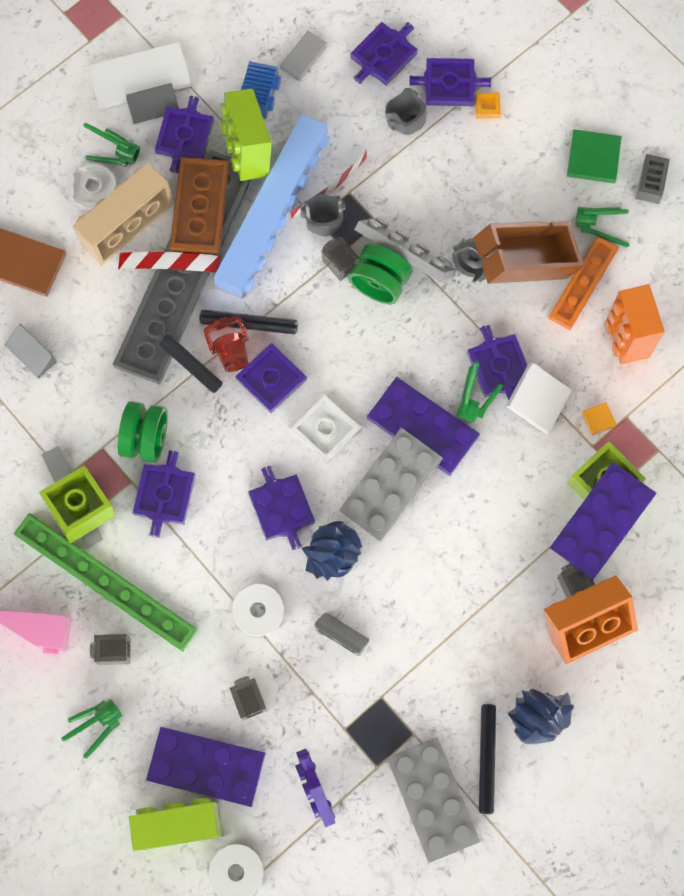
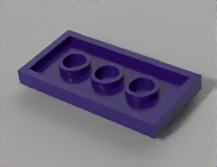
(426, 421)
(603, 520)
(206, 766)

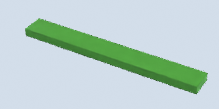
(106, 582)

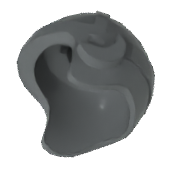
(406, 112)
(323, 214)
(467, 260)

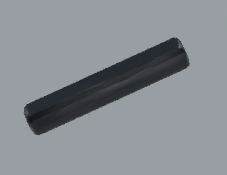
(191, 363)

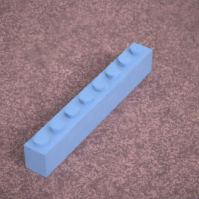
(271, 207)

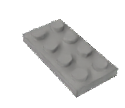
(416, 255)
(391, 484)
(433, 800)

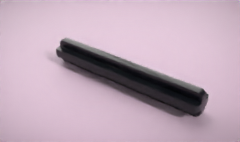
(252, 322)
(487, 759)

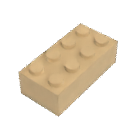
(123, 213)

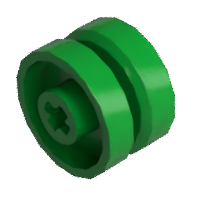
(380, 274)
(142, 431)

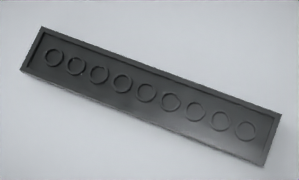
(171, 300)

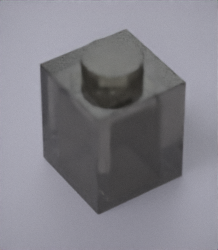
(339, 257)
(573, 580)
(111, 649)
(247, 698)

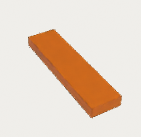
(583, 283)

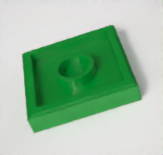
(594, 156)

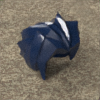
(332, 550)
(540, 716)

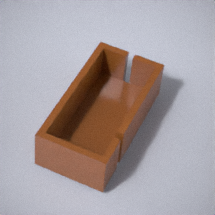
(528, 251)

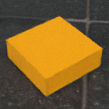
(487, 105)
(599, 419)

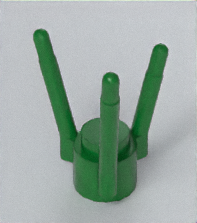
(127, 151)
(588, 217)
(469, 408)
(105, 713)

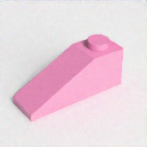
(41, 630)

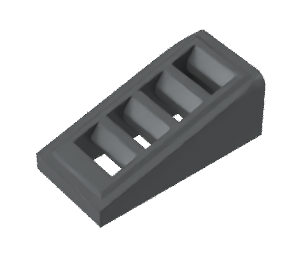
(648, 194)

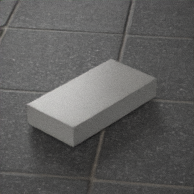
(303, 55)

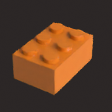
(634, 324)
(591, 619)

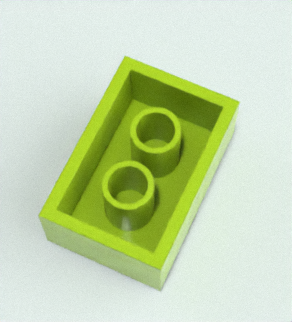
(245, 134)
(175, 824)

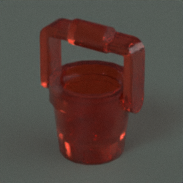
(231, 346)

